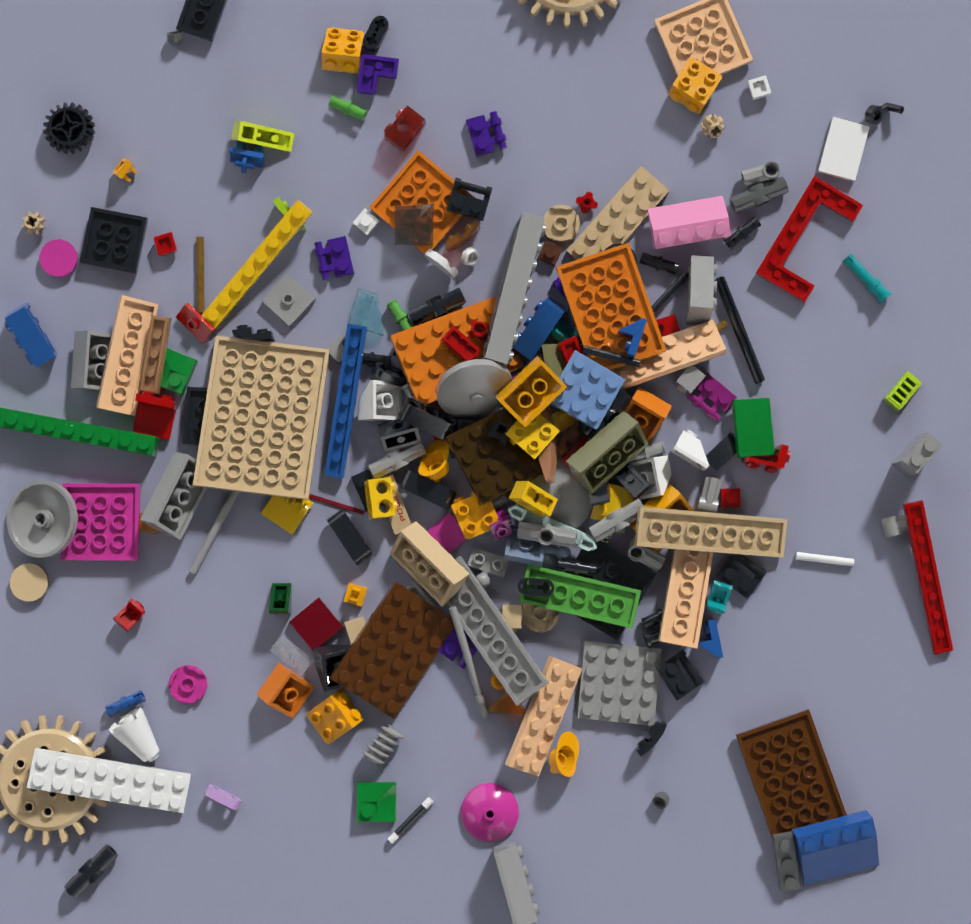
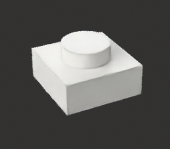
(759, 87)
(366, 222)

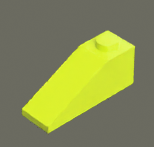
(262, 136)

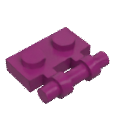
(716, 393)

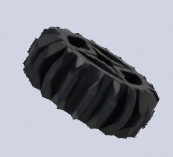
(84, 127)

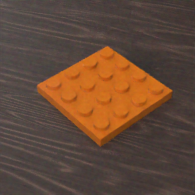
(420, 184)

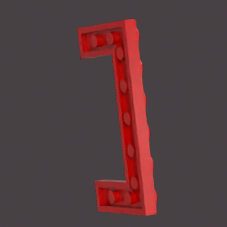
(772, 265)

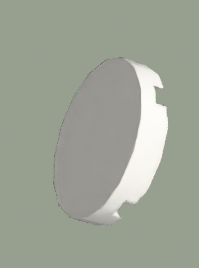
(441, 263)

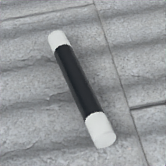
(410, 820)

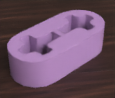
(223, 797)

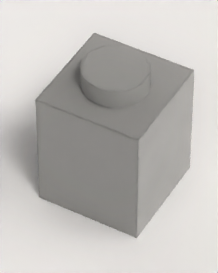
(689, 380)

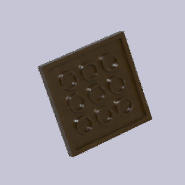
(487, 463)

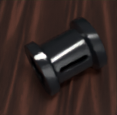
(651, 638)

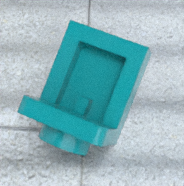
(563, 331)
(718, 597)

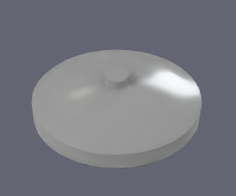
(471, 388)
(573, 499)
(42, 519)

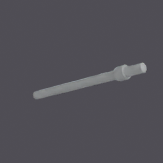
(213, 532)
(480, 697)

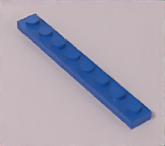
(345, 400)

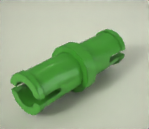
(348, 108)
(400, 317)

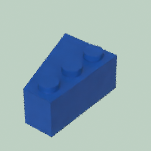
(539, 327)
(29, 335)

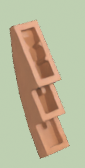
(548, 456)

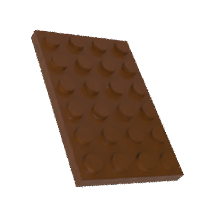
(393, 650)
(790, 773)

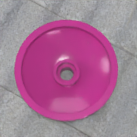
(489, 798)

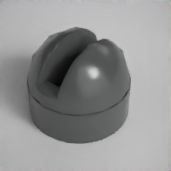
(175, 36)
(661, 800)

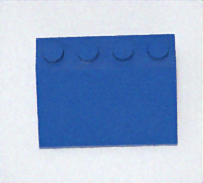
(836, 847)

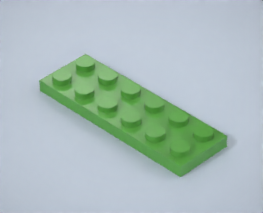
(583, 596)

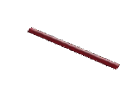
(337, 504)

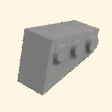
(701, 289)

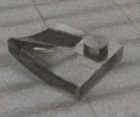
(414, 224)

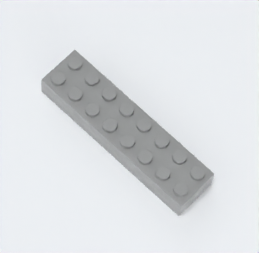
(513, 288)

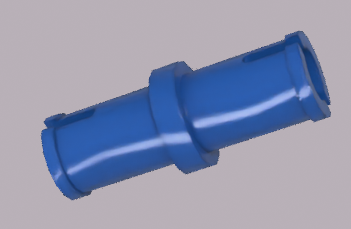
(125, 703)

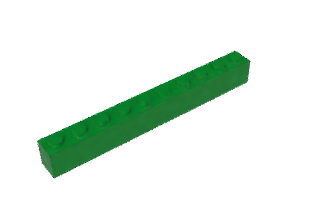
(79, 432)

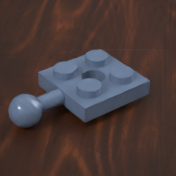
(533, 554)

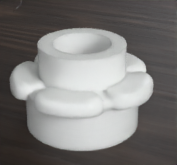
(470, 256)

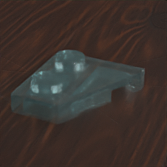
(367, 312)

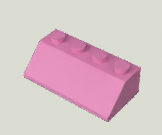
(688, 222)

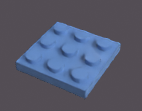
(588, 390)

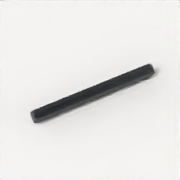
(739, 330)

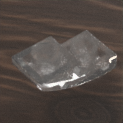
(291, 655)

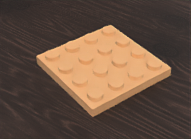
(704, 33)

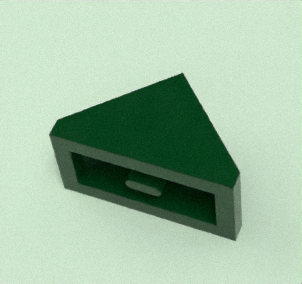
(281, 598)

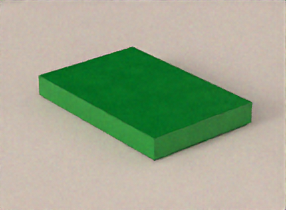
(753, 427)

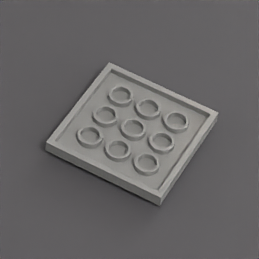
(619, 683)

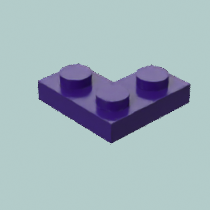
(373, 67)

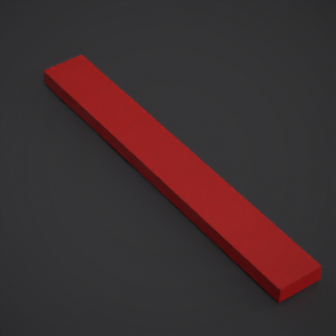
(928, 577)

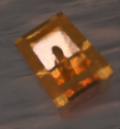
(505, 704)

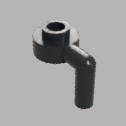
(875, 113)

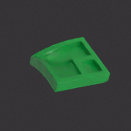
(177, 372)
(376, 801)

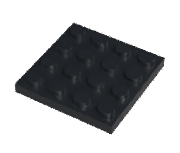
(618, 570)

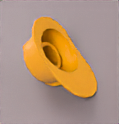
(435, 463)
(565, 755)

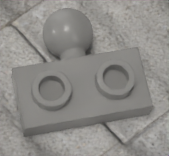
(487, 564)

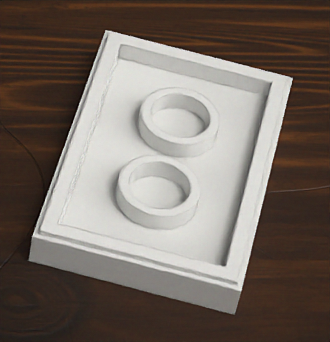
(843, 149)

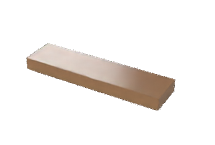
(155, 354)

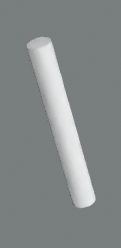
(824, 559)

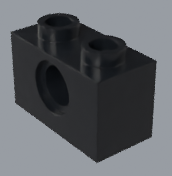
(398, 434)

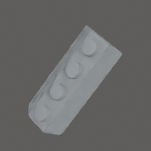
(174, 497)
(515, 884)

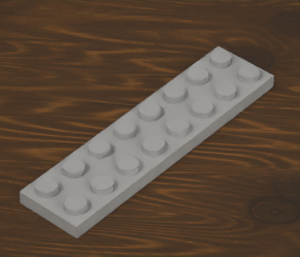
(496, 640)

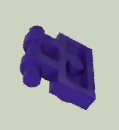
(480, 134)
(340, 258)
(452, 648)

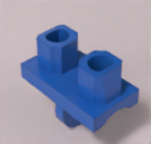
(246, 158)

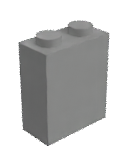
(917, 454)

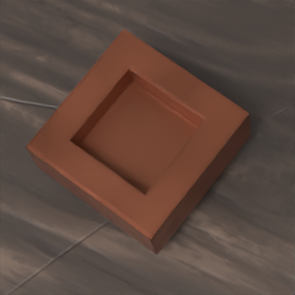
(550, 253)

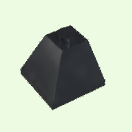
(326, 661)

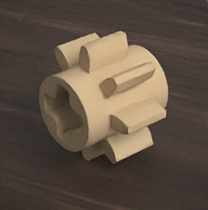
(712, 126)
(28, 220)

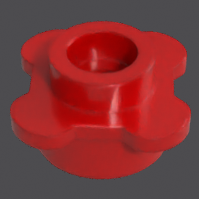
(586, 207)
(478, 325)

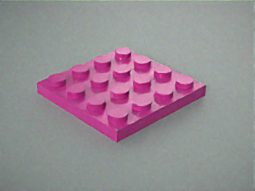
(105, 522)

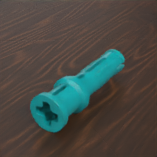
(873, 285)

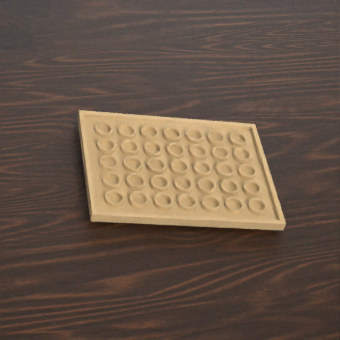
(261, 418)

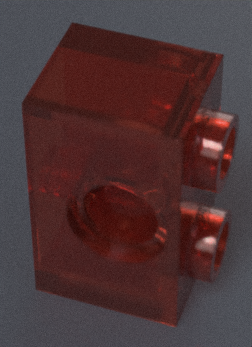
(402, 139)

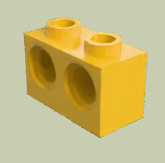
(374, 498)
(533, 498)

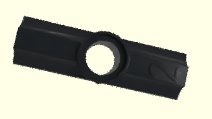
(437, 307)
(616, 407)
(91, 871)

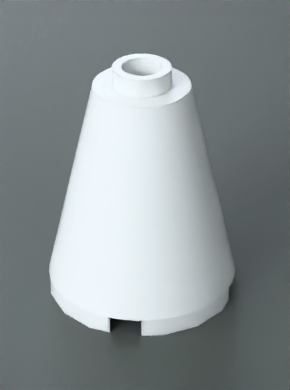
(136, 735)

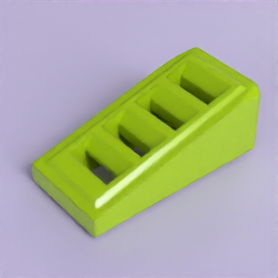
(892, 402)

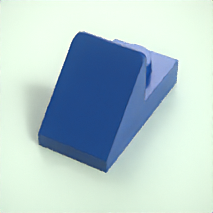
(635, 332)
(713, 643)

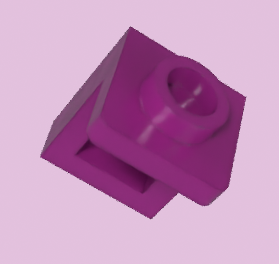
(501, 528)

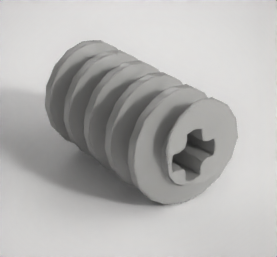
(384, 743)

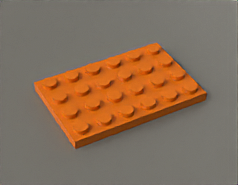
(607, 296)
(427, 358)

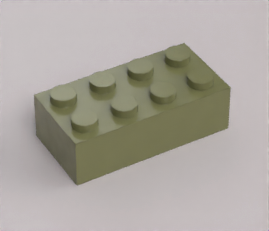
(607, 452)

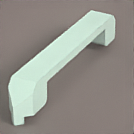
(520, 513)

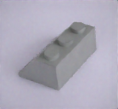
(89, 359)

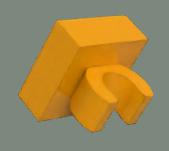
(123, 168)
(355, 594)

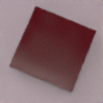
(316, 624)

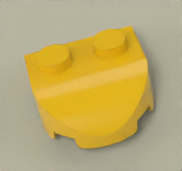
(618, 499)

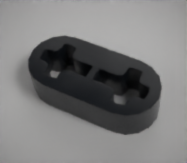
(380, 35)
(389, 374)
(535, 592)

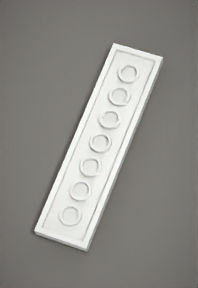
(108, 780)

